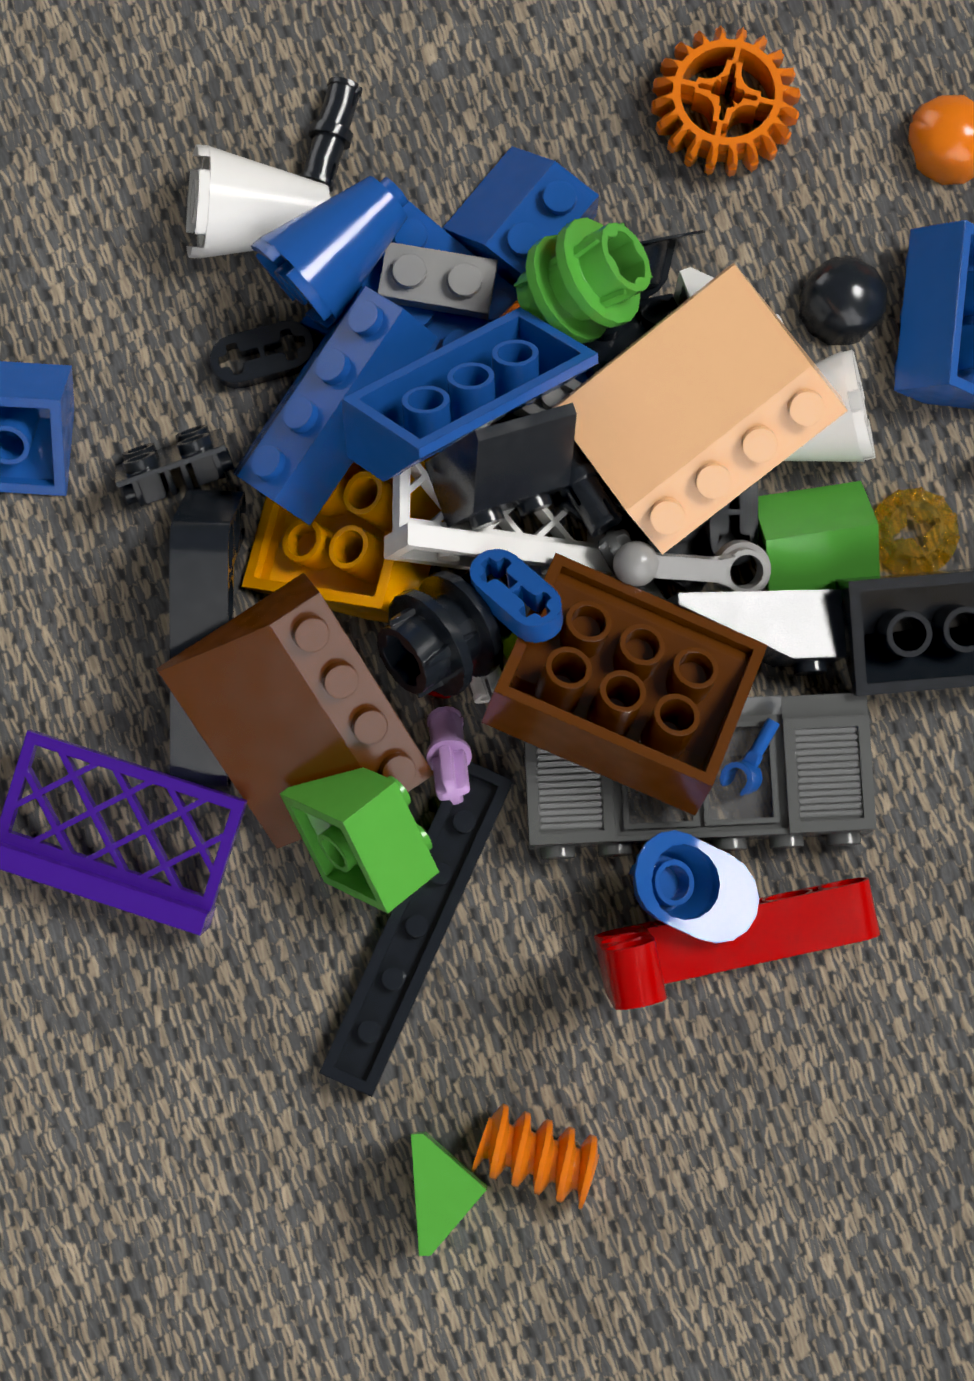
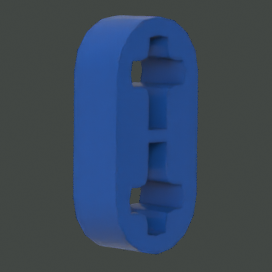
(523, 587)

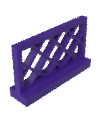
(101, 880)

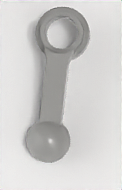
(639, 564)

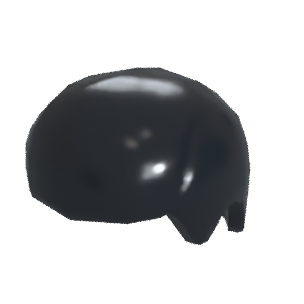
(842, 300)

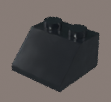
(505, 468)

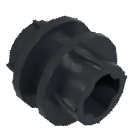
(441, 636)

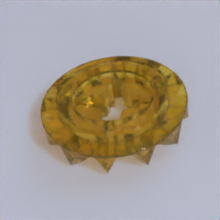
(939, 542)

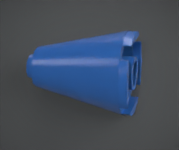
(333, 247)

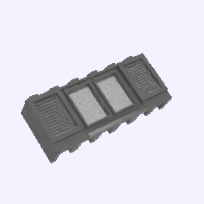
(811, 786)

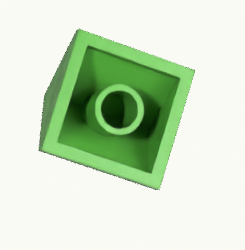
(818, 536)
(442, 1191)

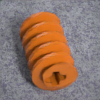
(538, 1155)

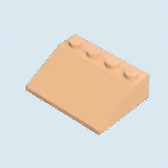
(700, 408)

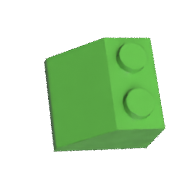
(362, 836)

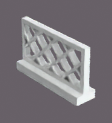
(456, 547)

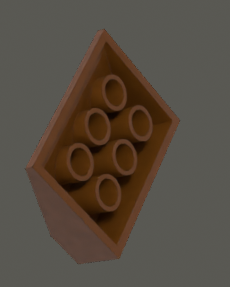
(628, 687)
(289, 704)

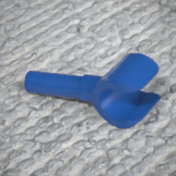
(751, 760)

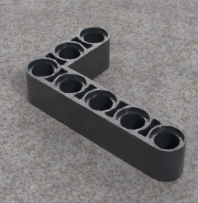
(201, 599)

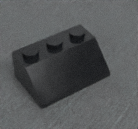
(909, 631)

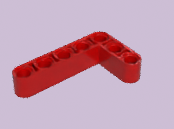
(648, 955)

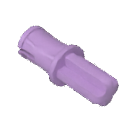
(448, 754)

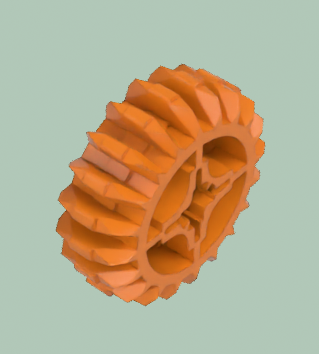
(704, 97)

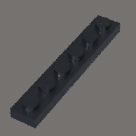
(414, 936)

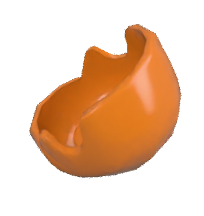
(944, 139)

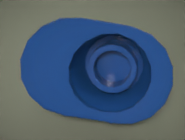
(695, 887)

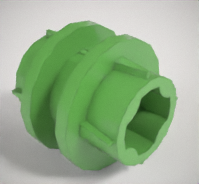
(585, 278)

